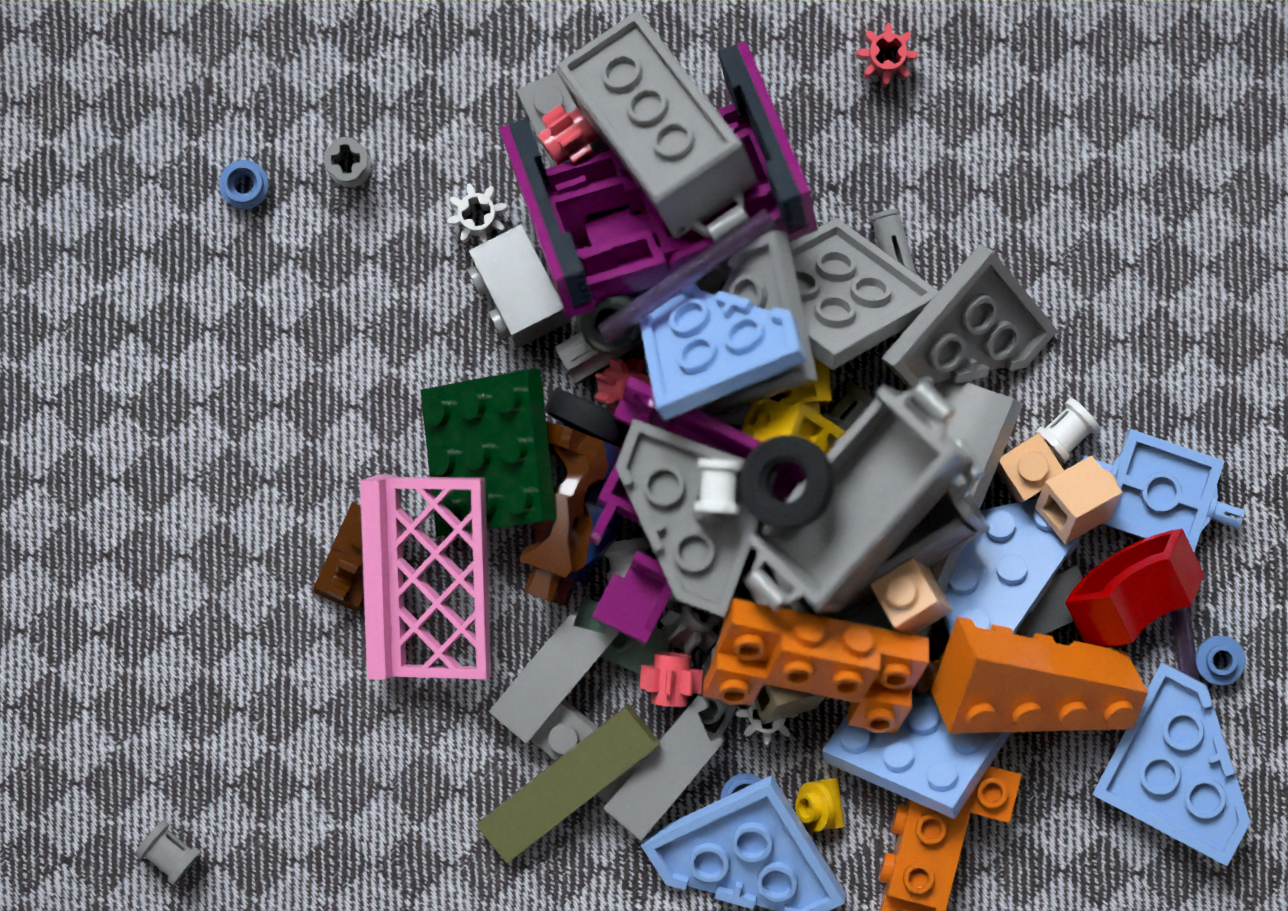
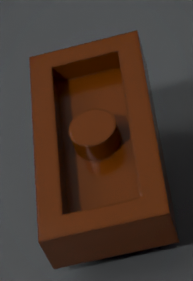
(342, 572)

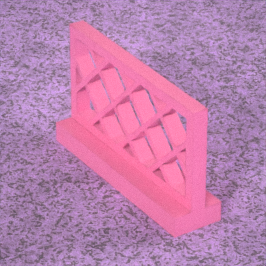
(385, 583)

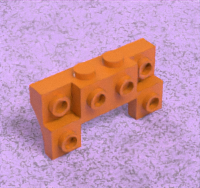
(817, 657)
(930, 844)

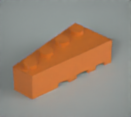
(1033, 684)

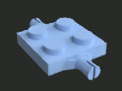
(1166, 489)

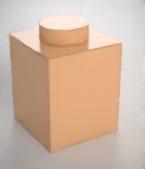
(1028, 467)
(1078, 499)
(911, 597)

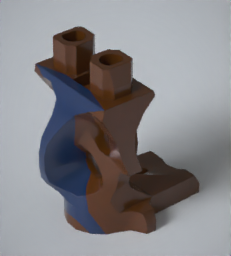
(563, 545)

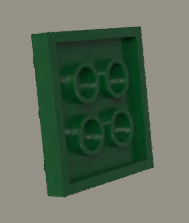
(494, 433)

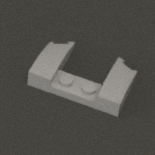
(538, 712)

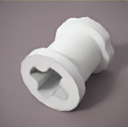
(1068, 429)
(718, 486)

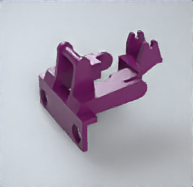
(639, 598)

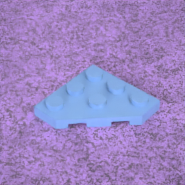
(714, 346)
(1006, 568)
(920, 759)
(1178, 769)
(746, 853)

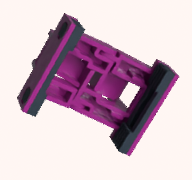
(639, 249)

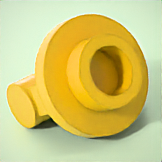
(820, 805)

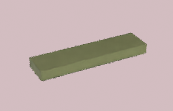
(568, 783)

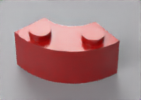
(1135, 589)

